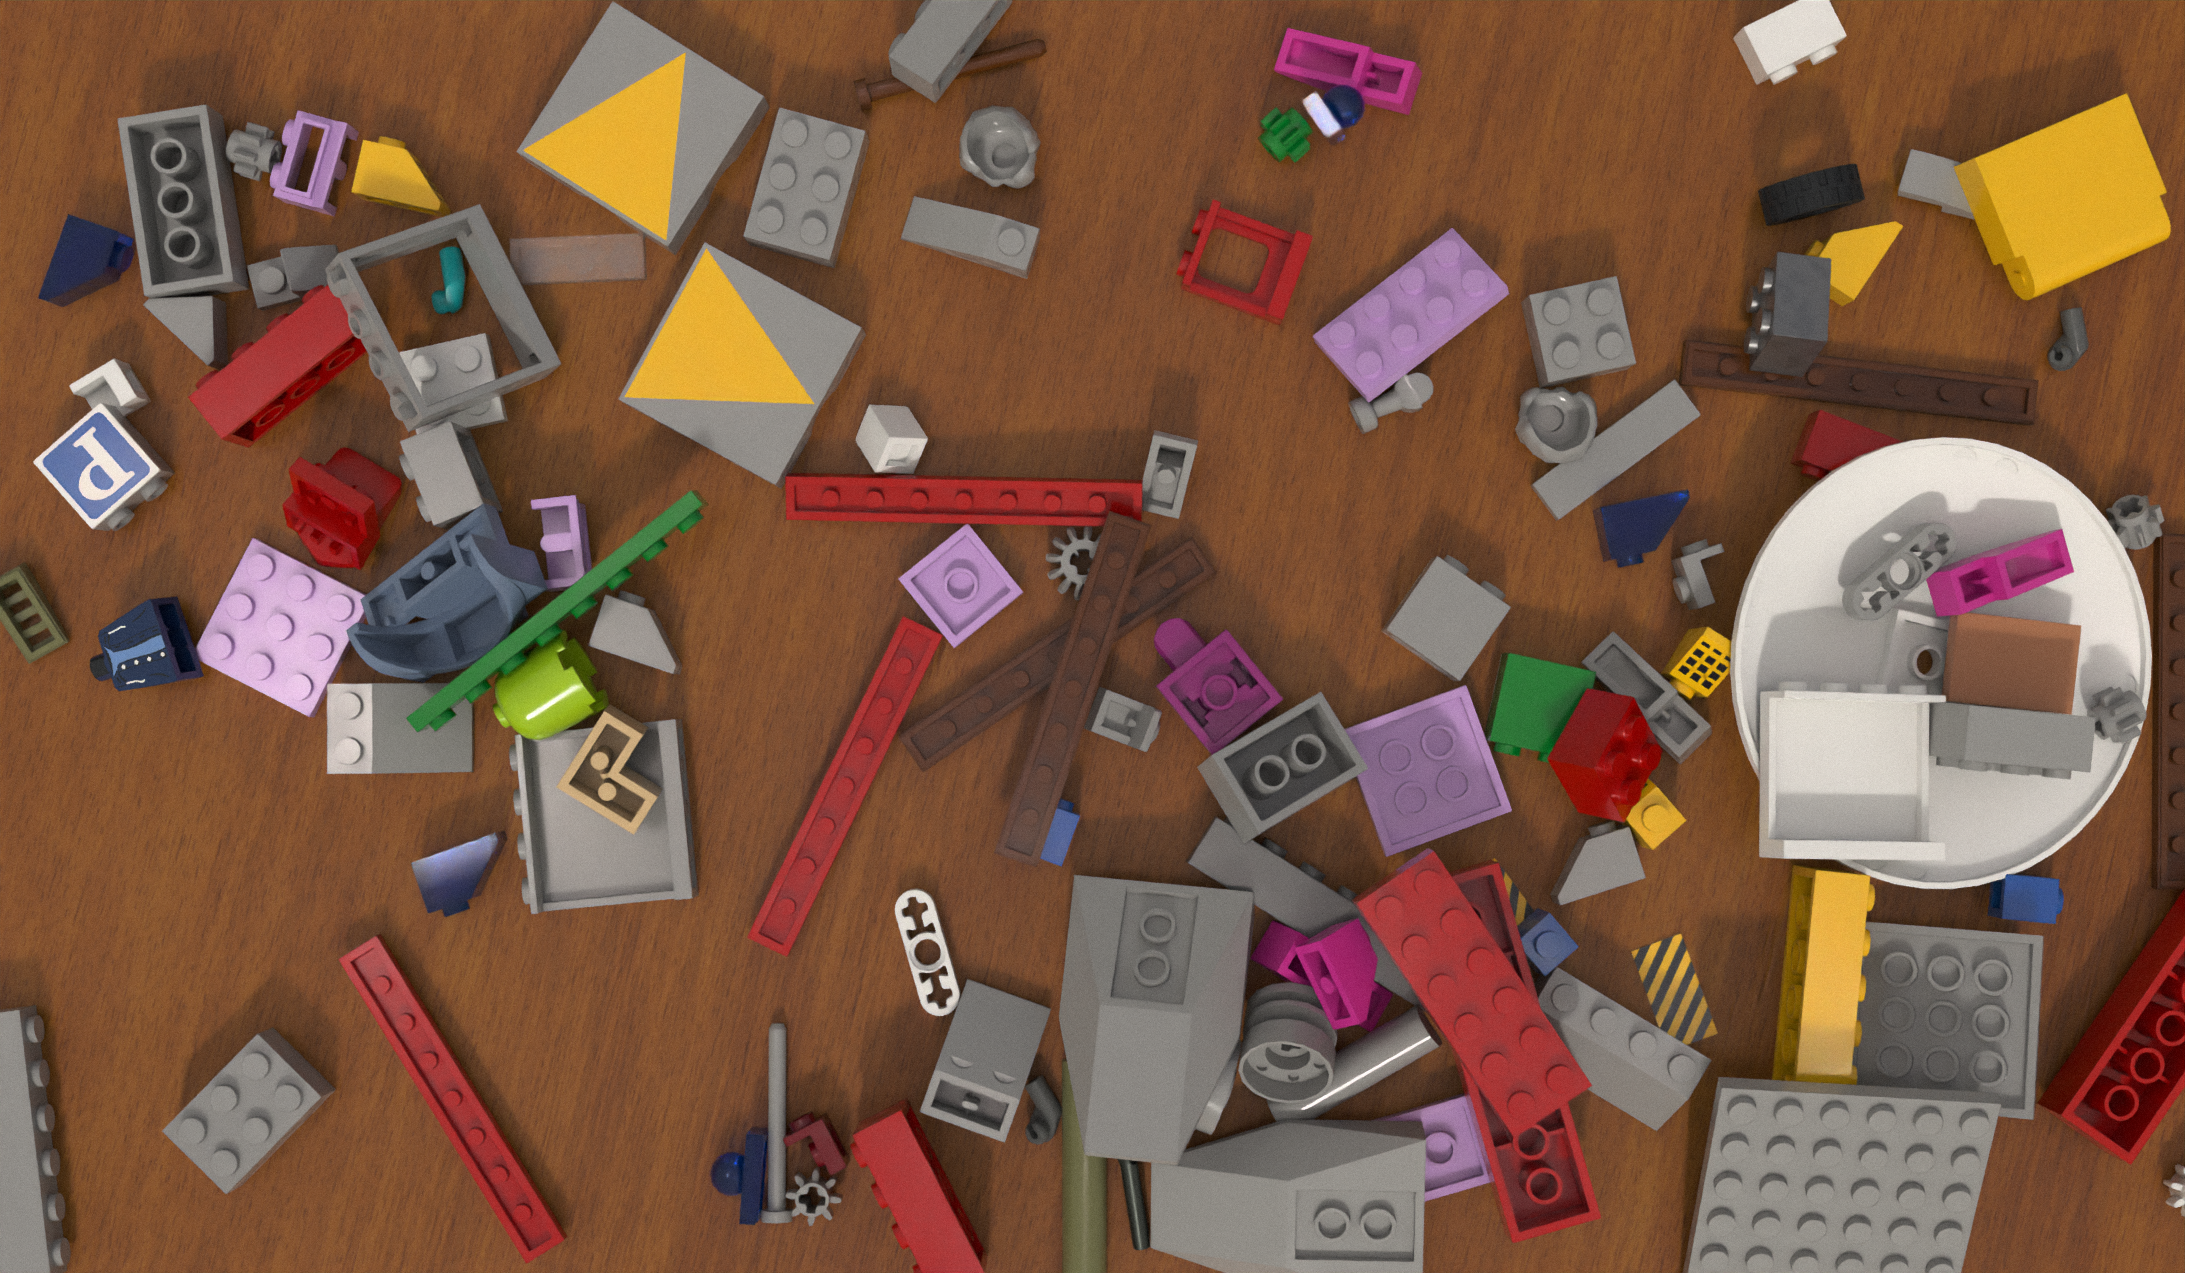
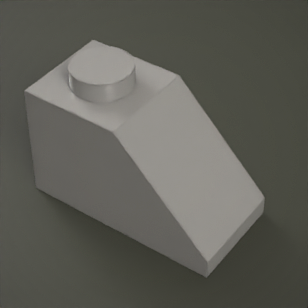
(634, 633)
(1599, 863)

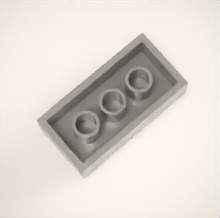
(183, 203)

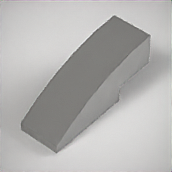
(1671, 719)

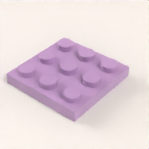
(281, 627)
(1427, 771)

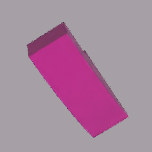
(1333, 62)
(1999, 573)

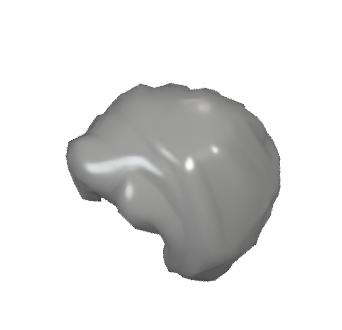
(999, 147)
(1556, 423)

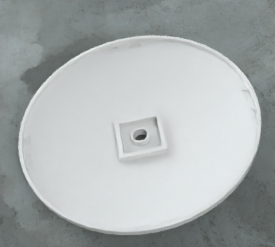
(1990, 496)

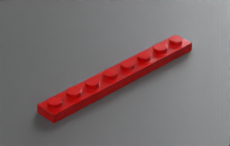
(960, 499)
(845, 786)
(453, 1098)

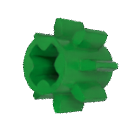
(1285, 134)

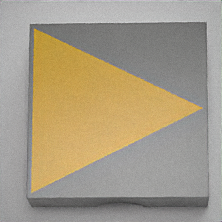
(643, 127)
(742, 365)

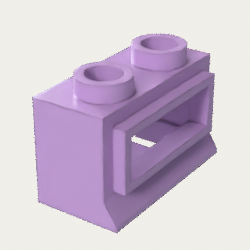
(326, 167)
(564, 540)

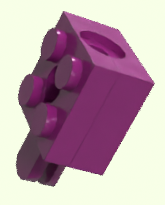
(1211, 684)

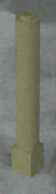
(1082, 1195)

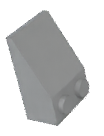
(373, 736)

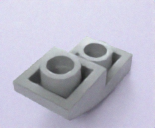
(1934, 181)

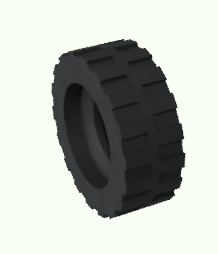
(1811, 194)

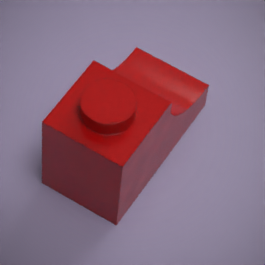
(1832, 442)

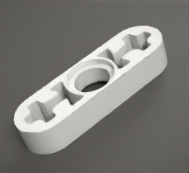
(947, 980)

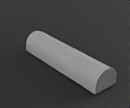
(1368, 1062)

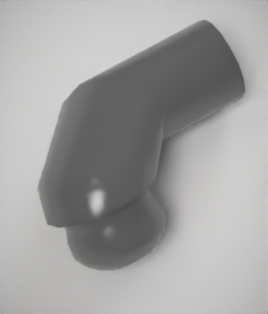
(2072, 343)
(1046, 1112)

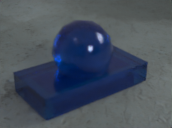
(1338, 110)
(744, 1175)

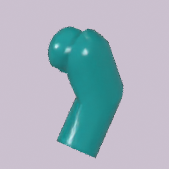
(454, 282)

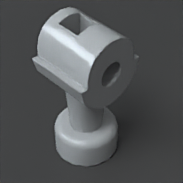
(1406, 395)

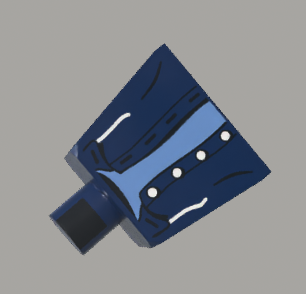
(147, 647)

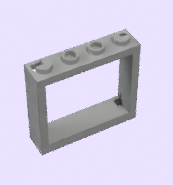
(496, 280)

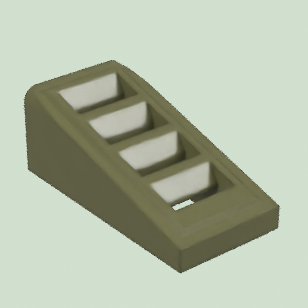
(39, 605)

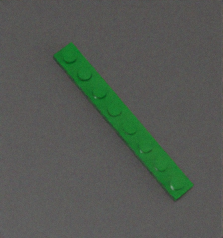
(545, 624)

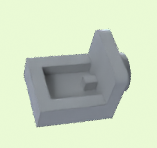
(1691, 582)
(1123, 719)

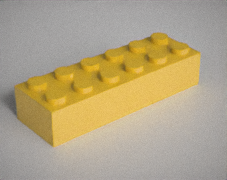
(1822, 976)

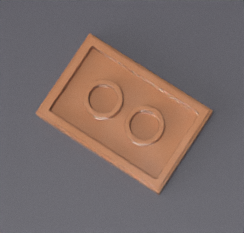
(2011, 663)

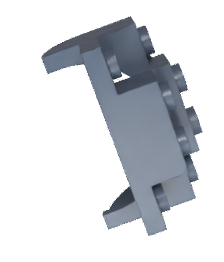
(465, 587)

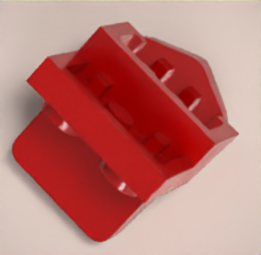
(340, 507)

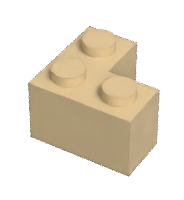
(600, 774)

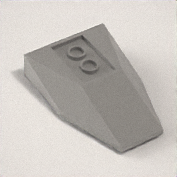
(1151, 1009)
(1297, 1199)

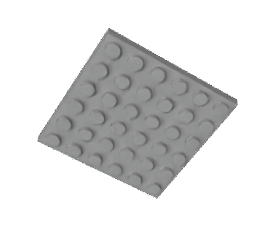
(1839, 1178)

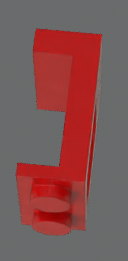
(1279, 273)

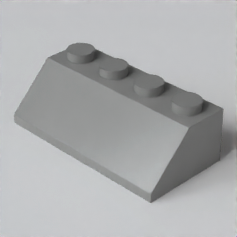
(1620, 1051)

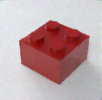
(1605, 755)

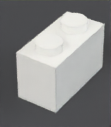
(1788, 38)

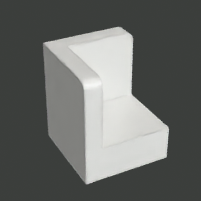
(112, 385)
(891, 439)

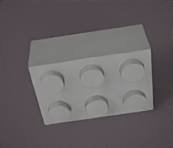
(806, 187)
(2010, 740)
(1282, 767)
(249, 1110)

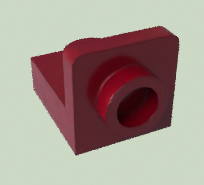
(826, 1144)

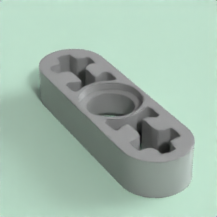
(1919, 570)

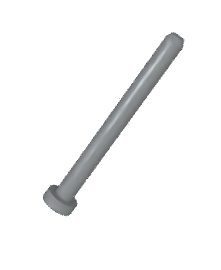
(776, 1208)

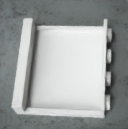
(1845, 773)

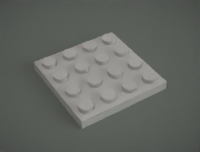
(1952, 1012)

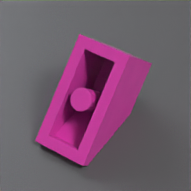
(1341, 971)

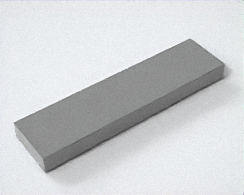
(1616, 450)

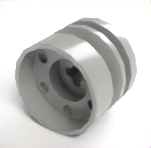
(1287, 1044)

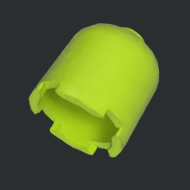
(549, 690)

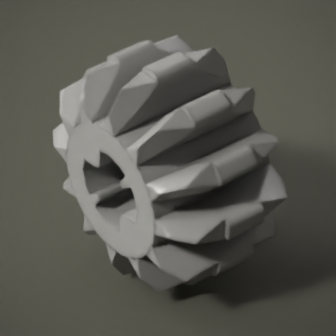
(1068, 570)

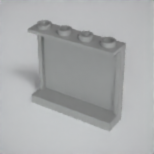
(585, 858)

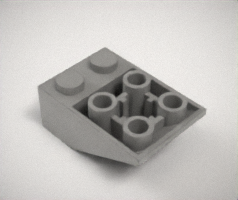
(985, 1060)

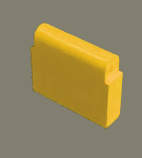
(2067, 198)

